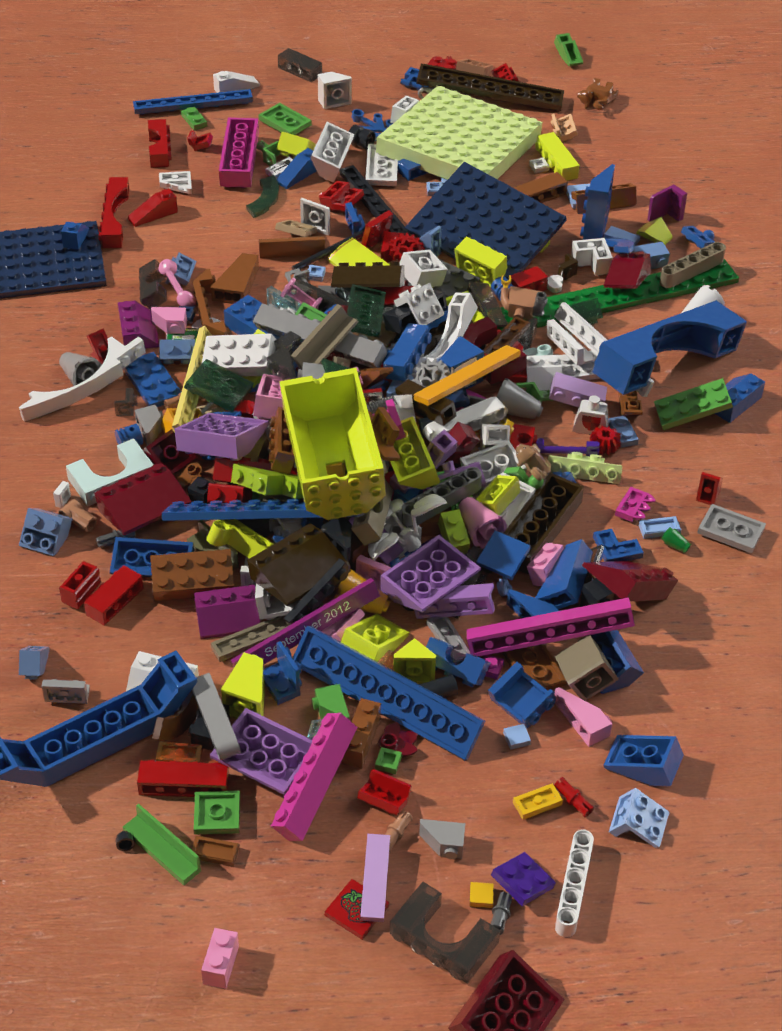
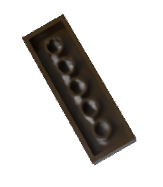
(545, 514)

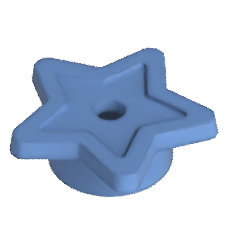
(503, 586)

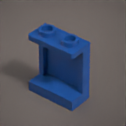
(521, 696)

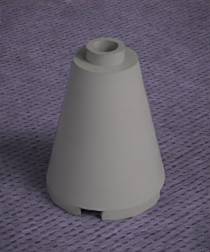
(78, 367)
(518, 401)

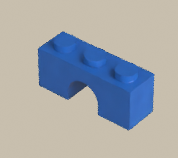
(471, 670)

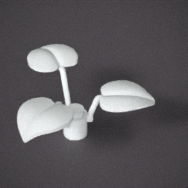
(408, 537)

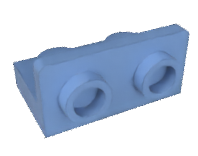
(184, 268)
(176, 350)

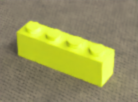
(557, 156)

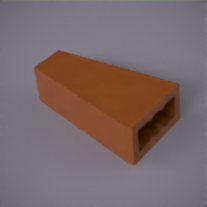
(236, 280)

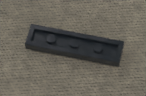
(319, 592)

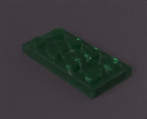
(367, 307)

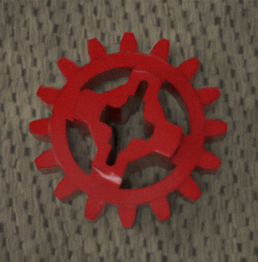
(405, 244)

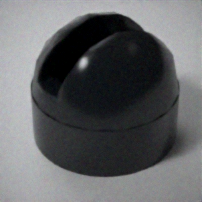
(124, 841)

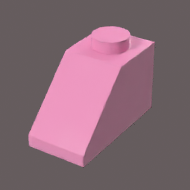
(170, 319)

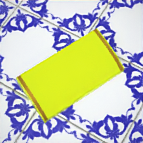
(353, 252)

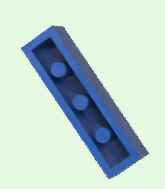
(407, 351)

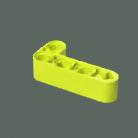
(238, 536)

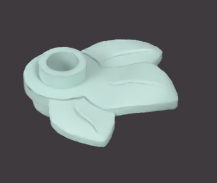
(539, 351)

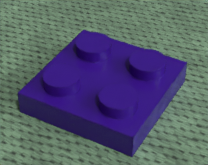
(523, 878)

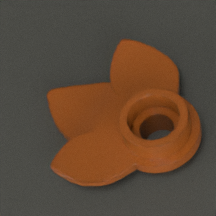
(187, 475)

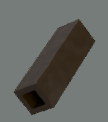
(440, 411)

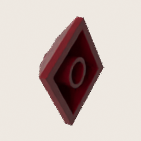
(165, 452)

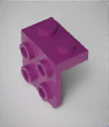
(668, 201)

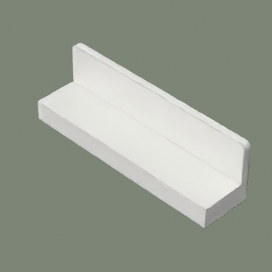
(568, 344)

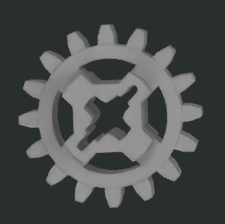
(435, 369)

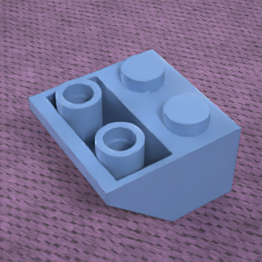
(44, 531)

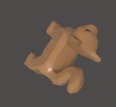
(533, 461)

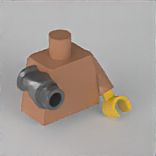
(521, 301)

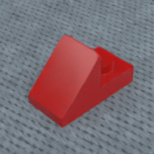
(99, 345)

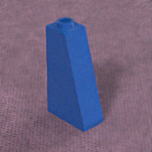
(567, 576)

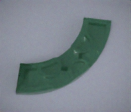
(267, 199)

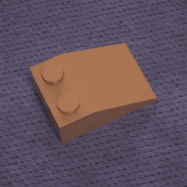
(474, 67)

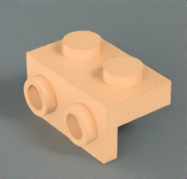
(564, 127)

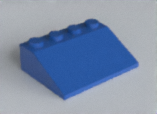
(597, 204)

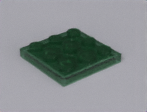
(219, 385)

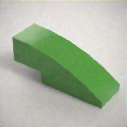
(568, 49)

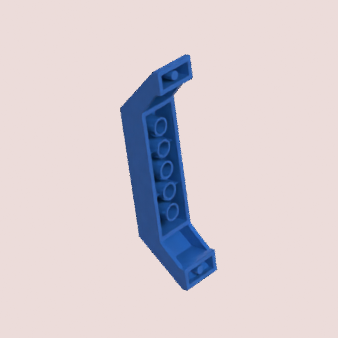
(100, 729)

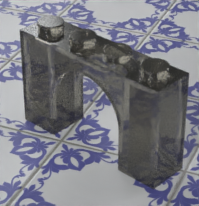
(458, 958)

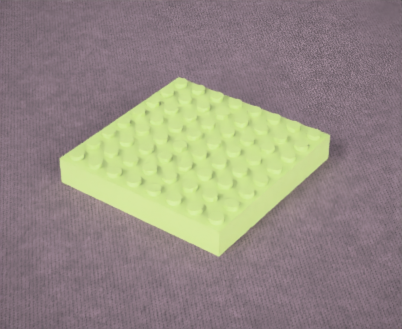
(458, 129)

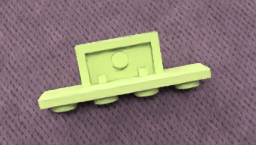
(587, 467)

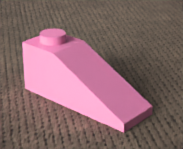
(584, 717)

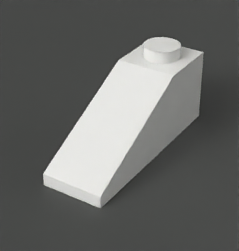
(232, 81)

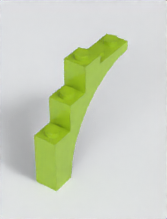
(267, 481)

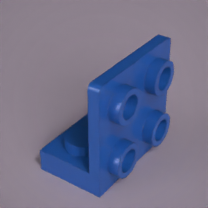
(283, 677)

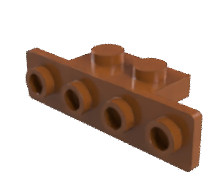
(385, 434)

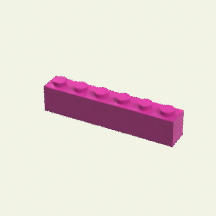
(314, 777)

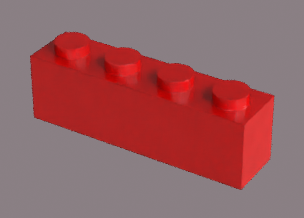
(181, 778)

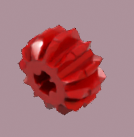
(608, 439)

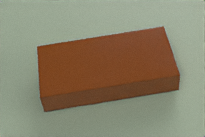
(216, 850)

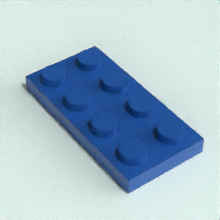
(152, 380)

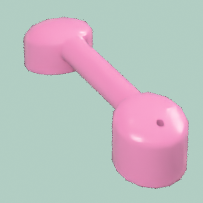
(168, 269)

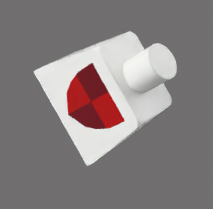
(590, 415)

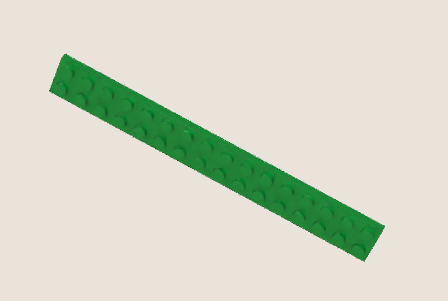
(647, 292)

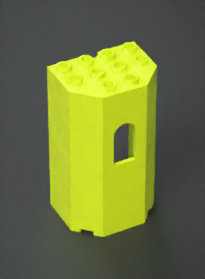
(332, 426)

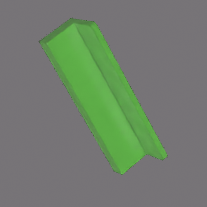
(163, 846)

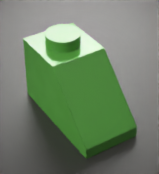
(330, 700)

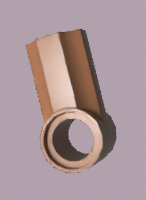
(79, 516)

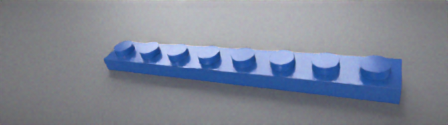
(198, 101)

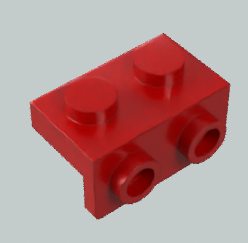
(385, 792)

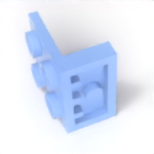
(641, 816)

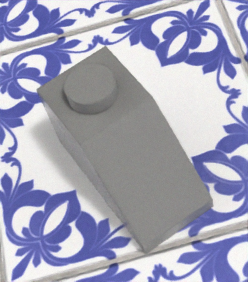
(149, 422)
(443, 837)

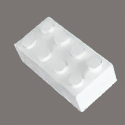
(241, 353)

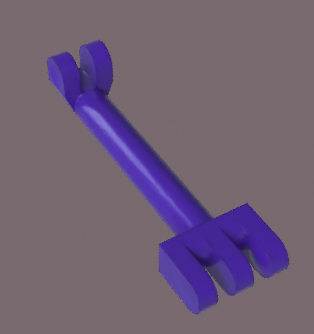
(592, 447)

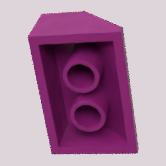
(137, 322)
(226, 611)

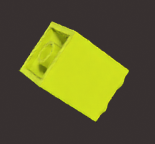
(245, 686)

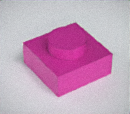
(495, 666)

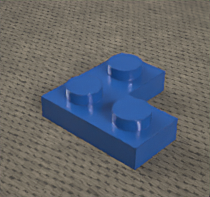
(617, 550)

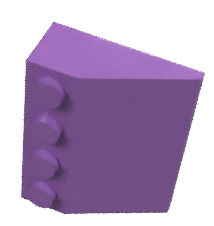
(220, 435)
(427, 575)
(267, 751)

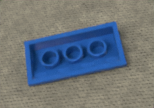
(136, 553)

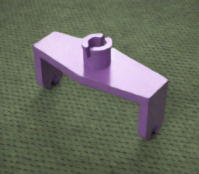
(449, 470)

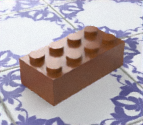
(183, 574)

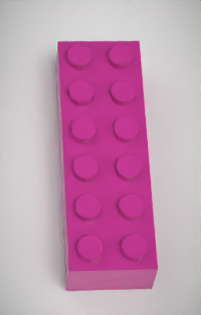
(239, 152)

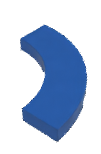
(620, 245)

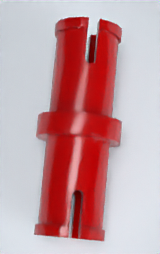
(574, 797)

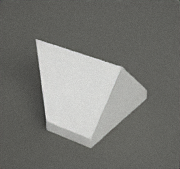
(493, 435)

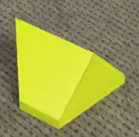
(656, 231)

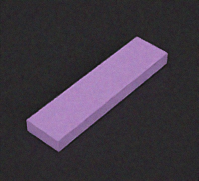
(375, 878)

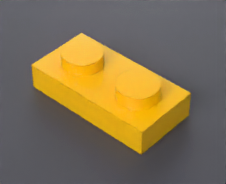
(537, 801)

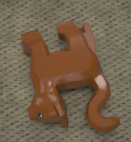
(598, 93)

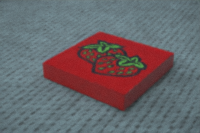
(346, 910)

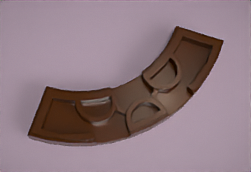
(175, 725)

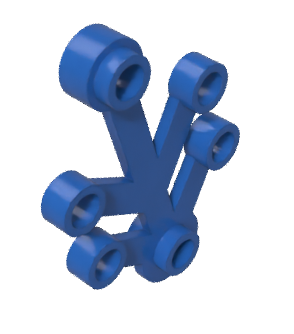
(357, 116)

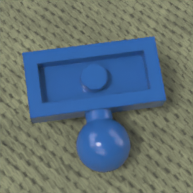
(702, 239)

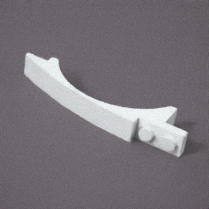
(116, 359)

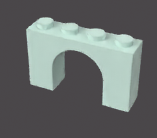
(87, 482)

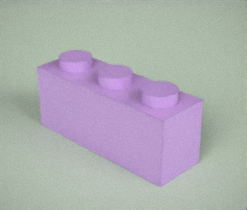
(573, 390)

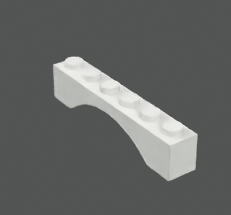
(460, 314)

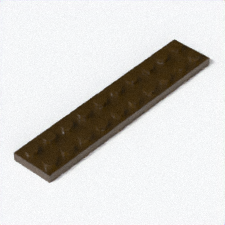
(490, 87)

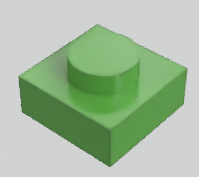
(388, 760)

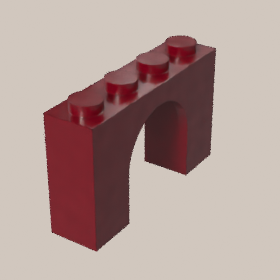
(485, 331)

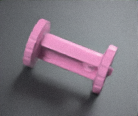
(300, 296)

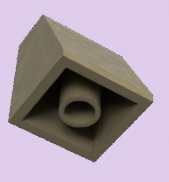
(586, 668)

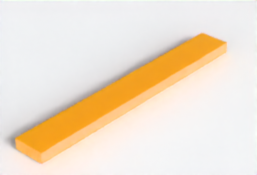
(466, 375)

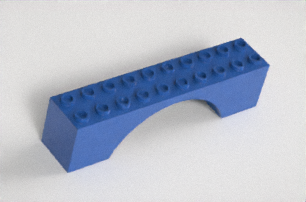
(630, 358)

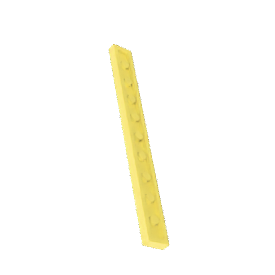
(188, 401)

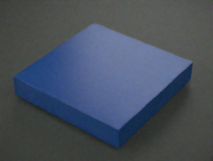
(503, 555)

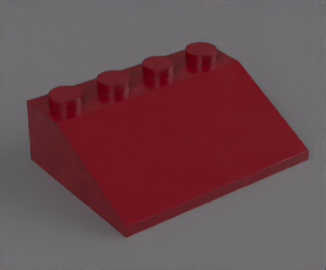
(140, 498)
(633, 579)
(509, 999)

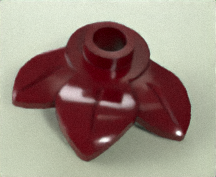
(398, 740)

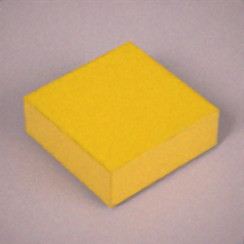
(481, 895)

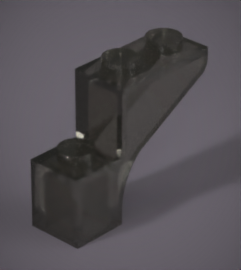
(281, 361)

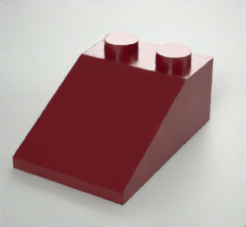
(628, 270)

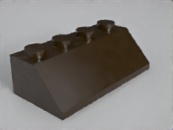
(368, 276)

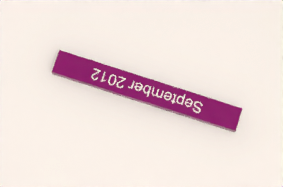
(319, 619)

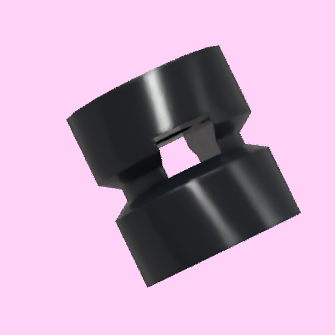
(362, 136)

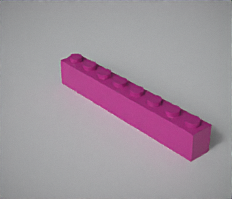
(550, 627)

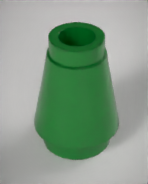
(675, 540)

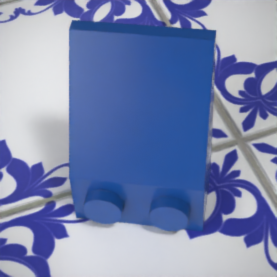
(645, 758)

